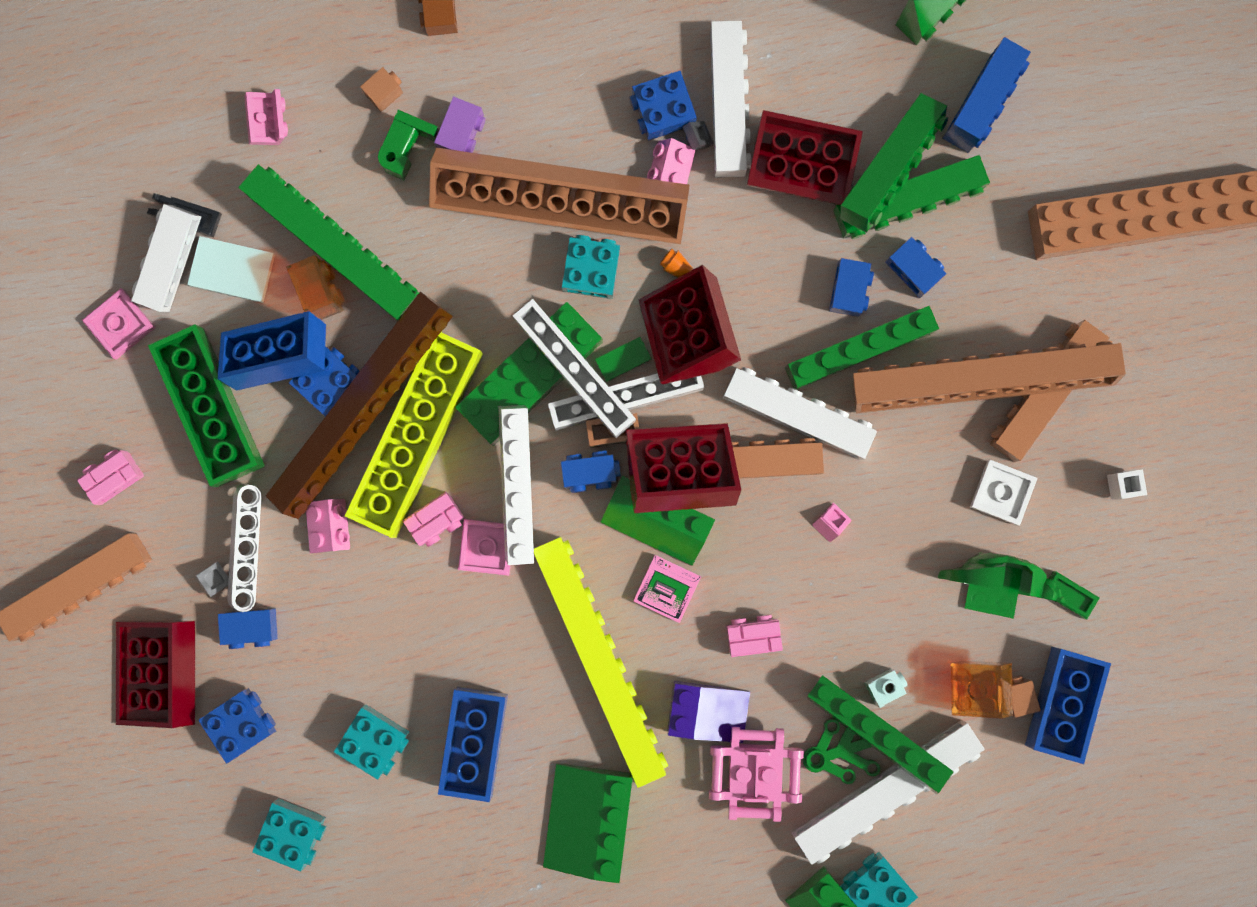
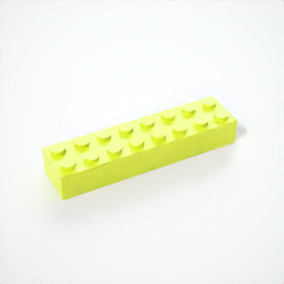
(414, 435)

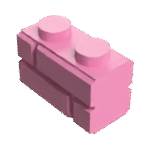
(110, 477)
(434, 519)
(753, 637)

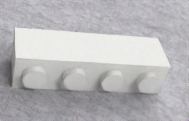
(165, 258)

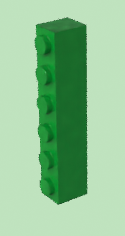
(893, 163)
(926, 192)
(861, 348)
(880, 735)

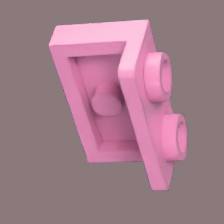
(265, 118)
(671, 161)
(327, 526)

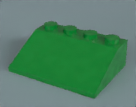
(921, 17)
(588, 822)

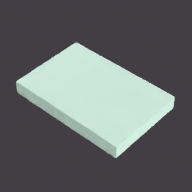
(231, 269)

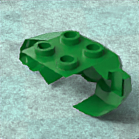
(998, 580)

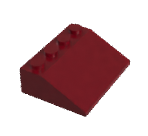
(804, 157)
(689, 327)
(682, 468)
(155, 673)

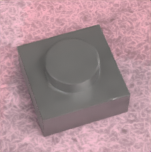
(698, 135)
(212, 579)

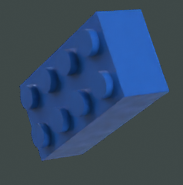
(988, 95)
(272, 351)
(1068, 705)
(472, 744)

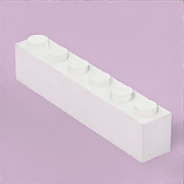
(728, 98)
(574, 368)
(632, 394)
(800, 414)
(516, 484)

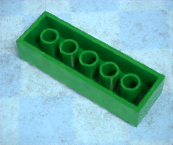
(525, 376)
(206, 406)

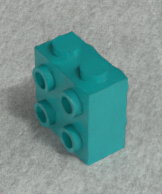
(591, 267)
(372, 742)
(290, 835)
(877, 885)

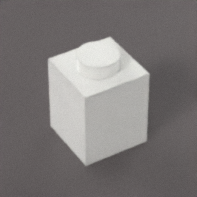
(1127, 484)

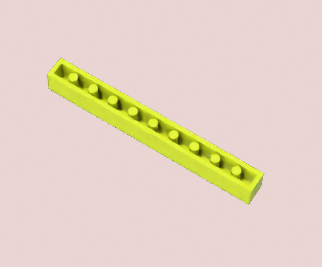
(599, 661)

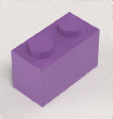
(460, 126)

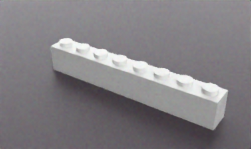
(882, 796)

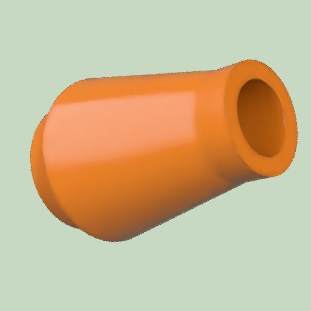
(675, 263)

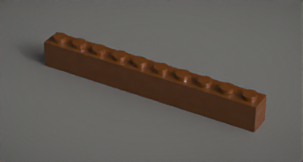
(358, 406)

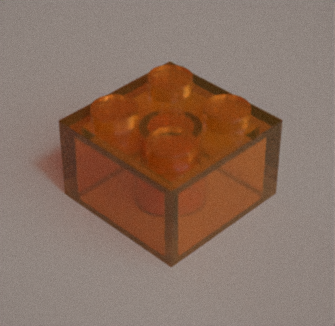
(315, 287)
(981, 689)

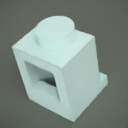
(877, 685)

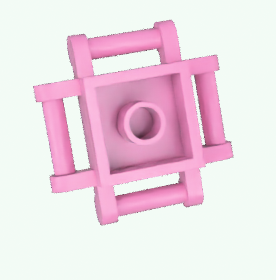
(755, 773)

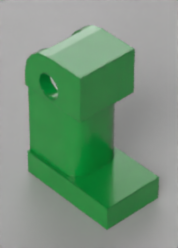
(401, 141)

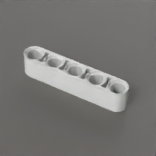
(249, 560)

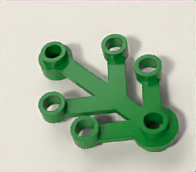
(845, 749)

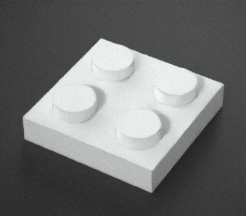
(1003, 492)

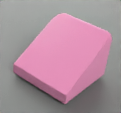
(831, 522)

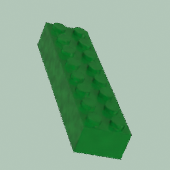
(328, 242)

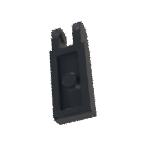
(209, 219)

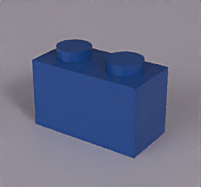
(916, 267)
(851, 287)
(247, 627)

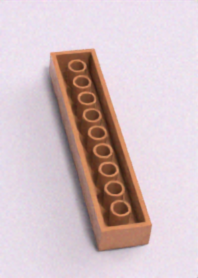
(558, 195)
(1144, 215)
(989, 377)

